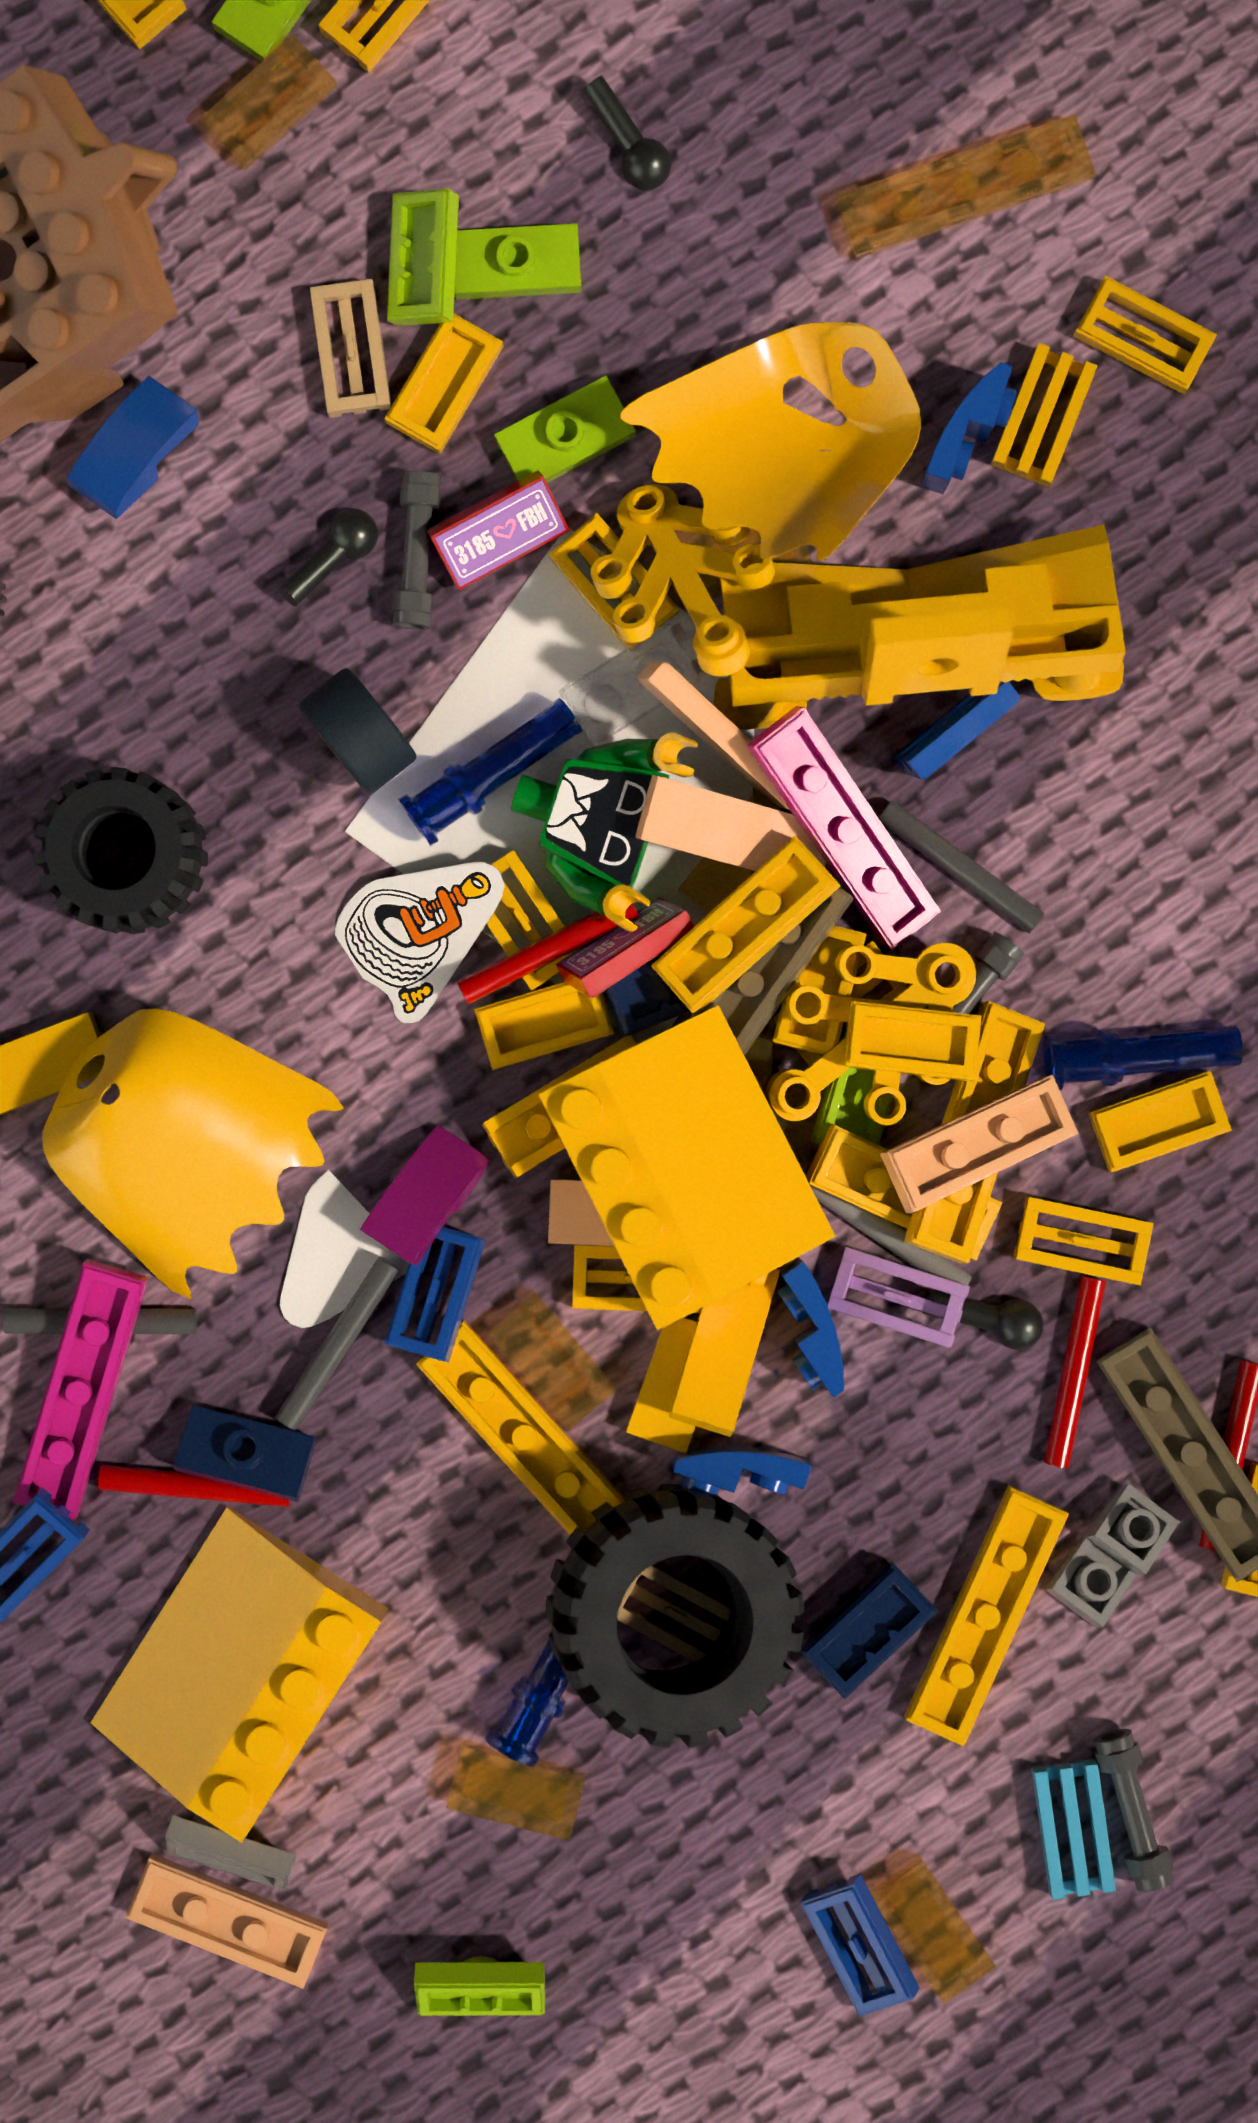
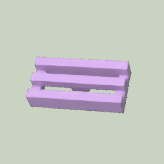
(950, 1313)

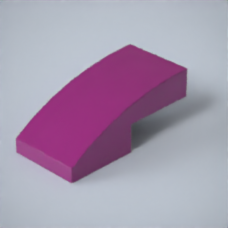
(425, 1194)

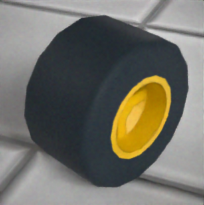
(358, 730)

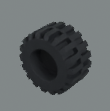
(69, 837)

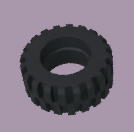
(736, 1667)

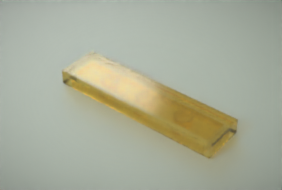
(964, 187)

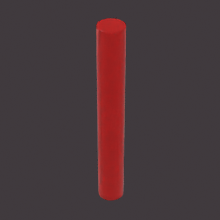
(539, 954)
(1075, 1372)
(1239, 1420)
(178, 1485)

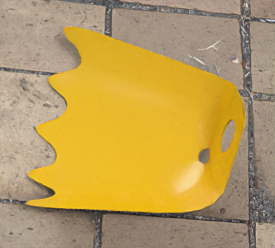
(763, 458)
(186, 1142)

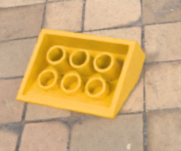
(687, 1166)
(237, 1672)

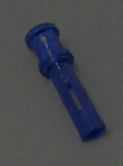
(465, 787)
(1112, 1056)
(531, 1710)

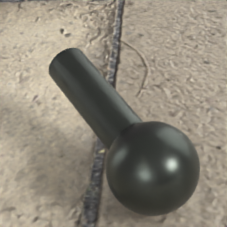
(645, 160)
(350, 536)
(1014, 1323)

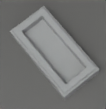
(224, 1853)

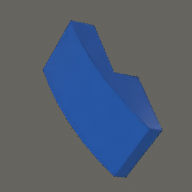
(982, 408)
(129, 445)
(821, 1352)
(721, 1467)

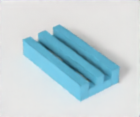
(1081, 1883)

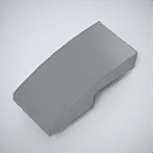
(1111, 1555)

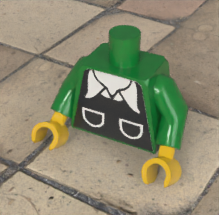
(595, 819)

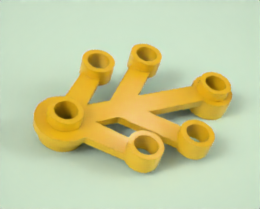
(650, 518)
(921, 993)

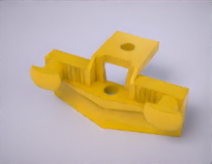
(953, 624)

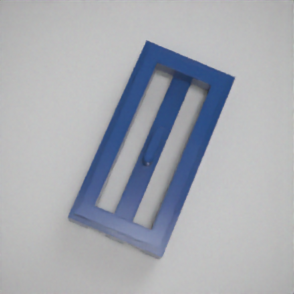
(954, 731)
(456, 1304)
(55, 1519)
(869, 1941)

